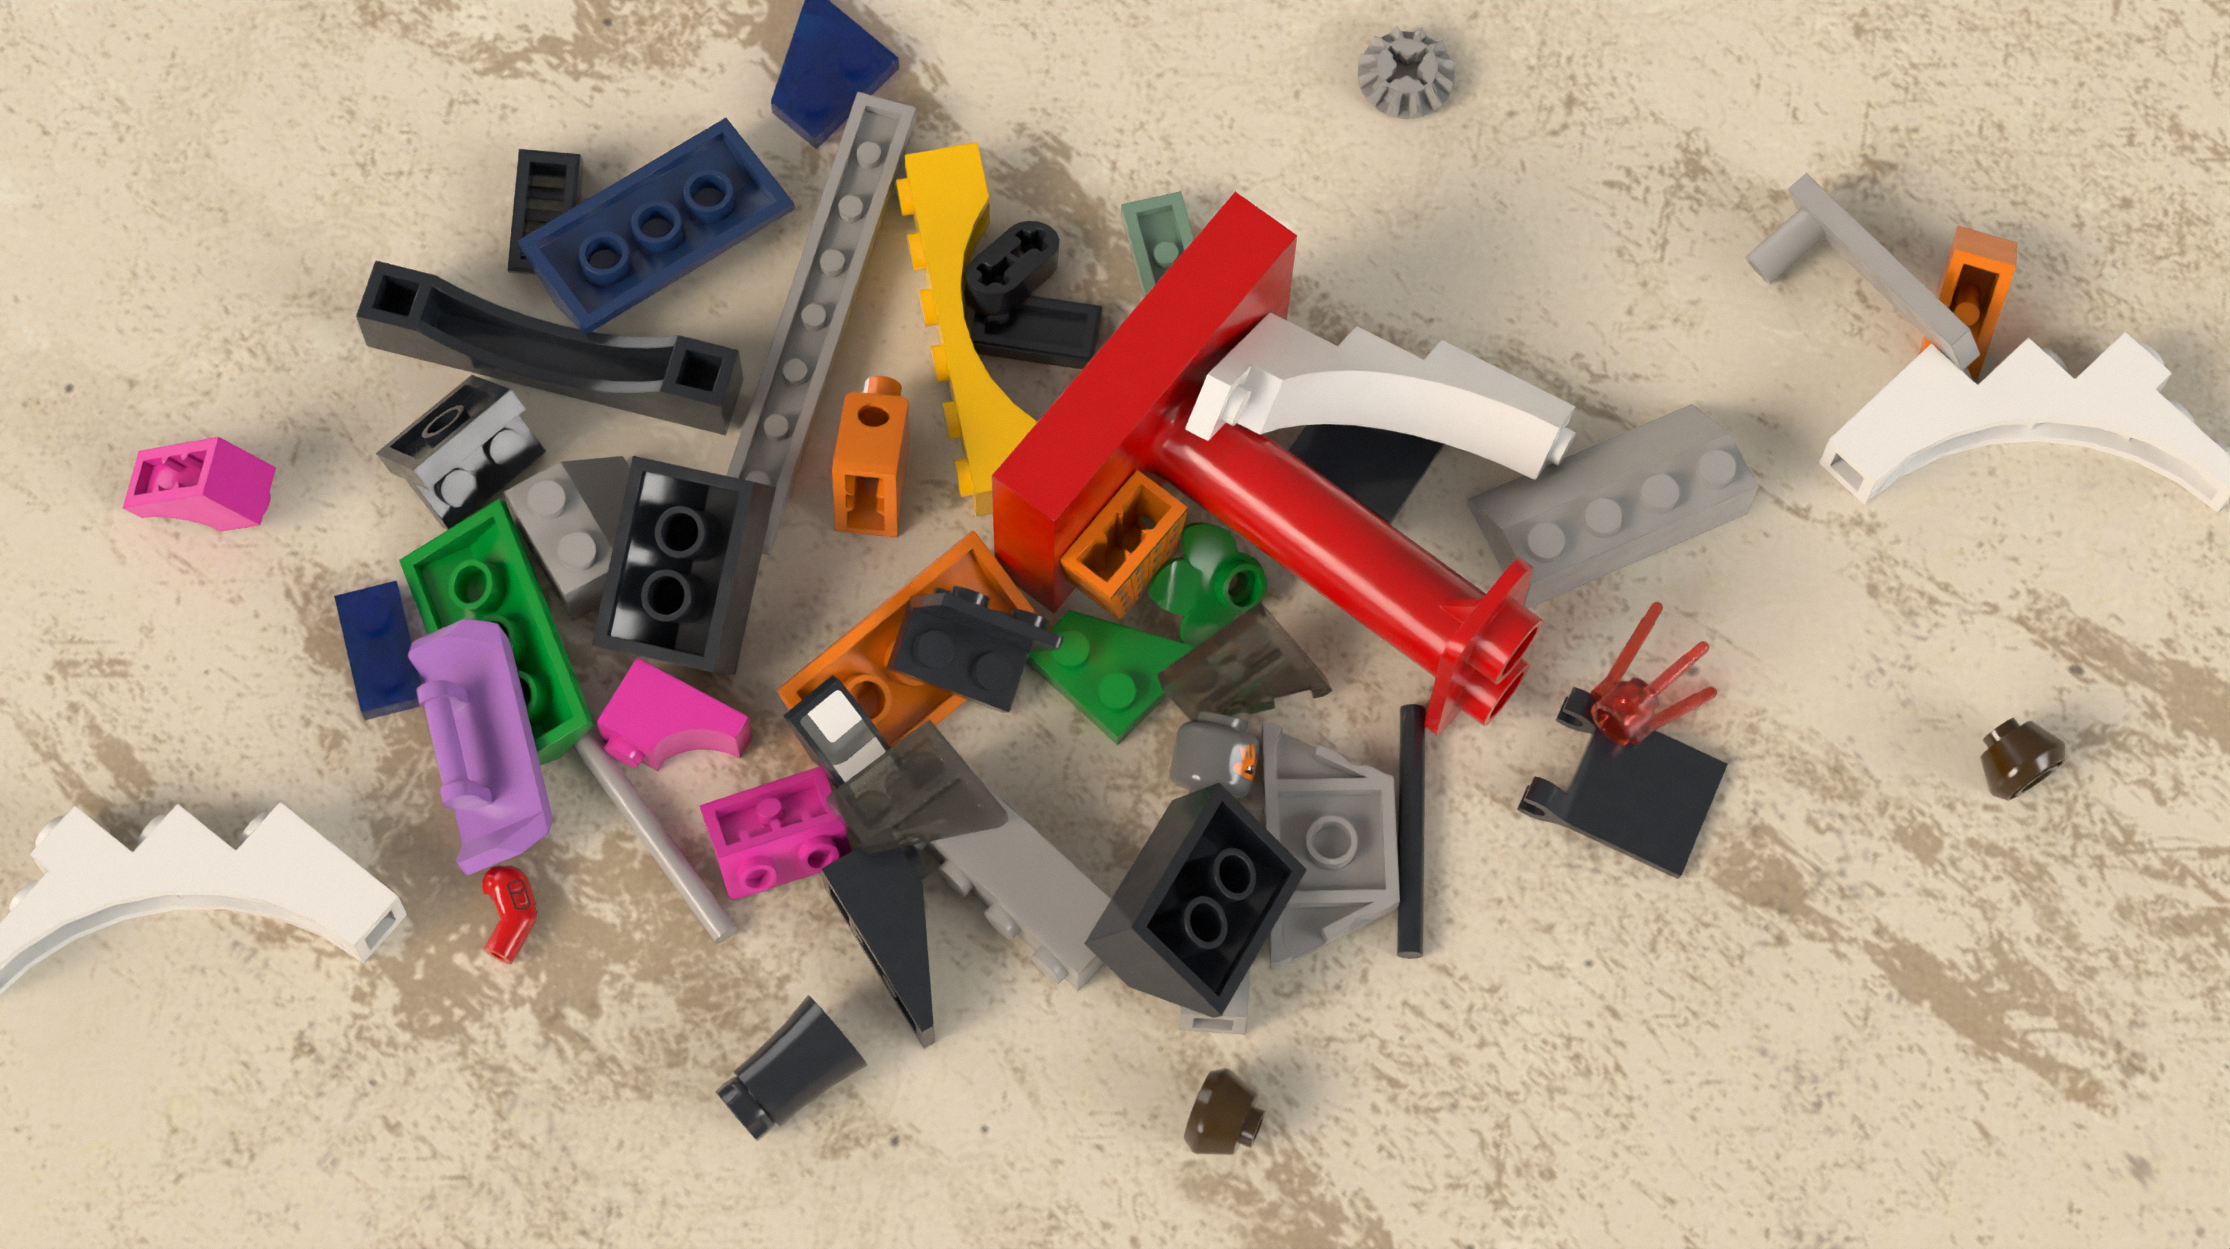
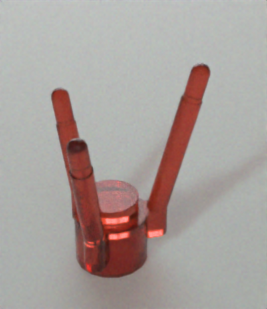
(1628, 707)

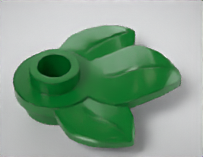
(1201, 579)

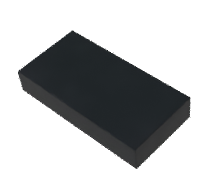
(1041, 332)

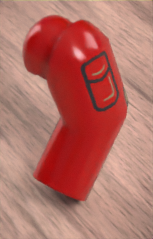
(516, 908)

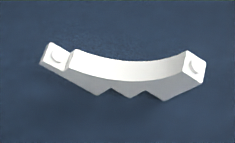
(1295, 379)

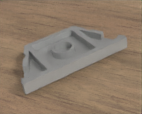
(1341, 830)

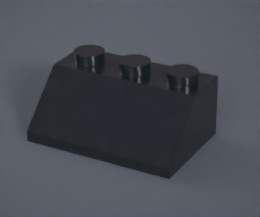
(684, 566)
(1197, 903)

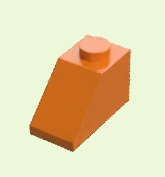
(1976, 285)

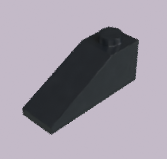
(885, 911)

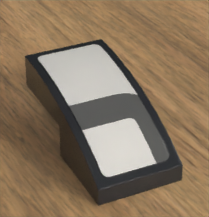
(836, 731)

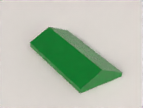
(486, 576)

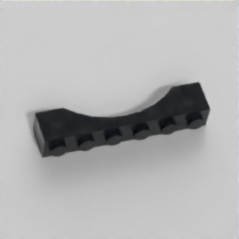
(649, 376)

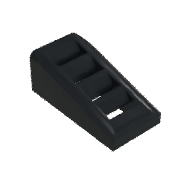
(545, 164)

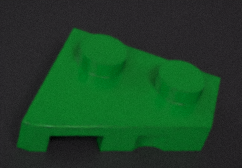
(1108, 670)

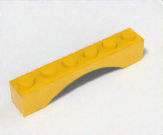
(951, 214)

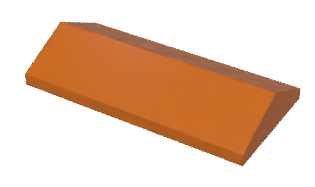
(862, 654)

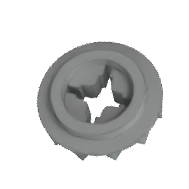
(1404, 96)

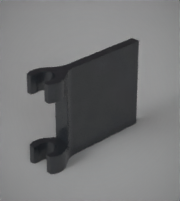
(1368, 462)
(1630, 796)

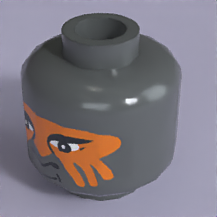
(1213, 752)

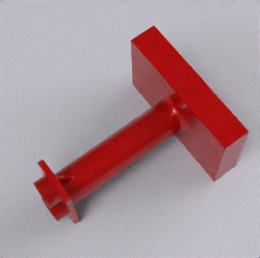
(1132, 416)

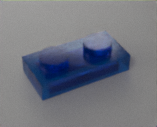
(378, 649)

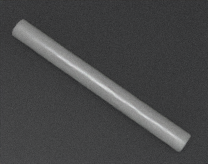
(655, 837)

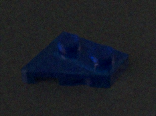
(825, 69)

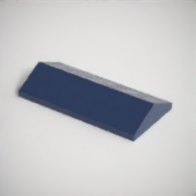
(654, 226)

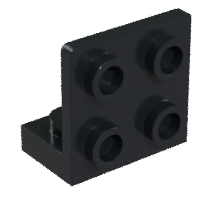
(968, 648)

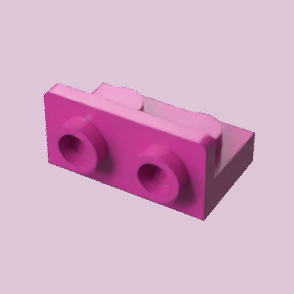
(775, 833)

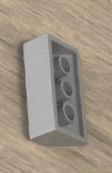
(1617, 502)

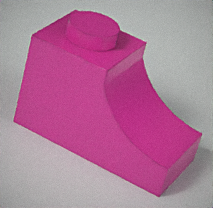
(201, 484)
(662, 716)

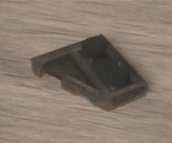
(1242, 669)
(915, 796)

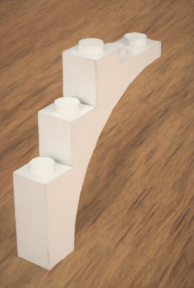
(2028, 398)
(182, 865)

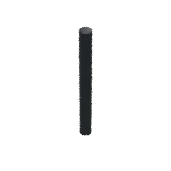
(1411, 831)

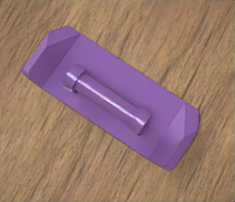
(482, 741)

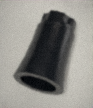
(790, 1070)

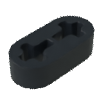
(1003, 261)

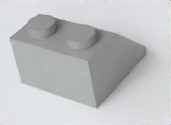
(572, 524)

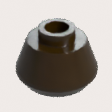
(2019, 757)
(1223, 1115)

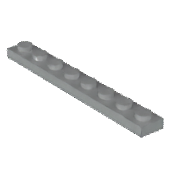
(822, 299)

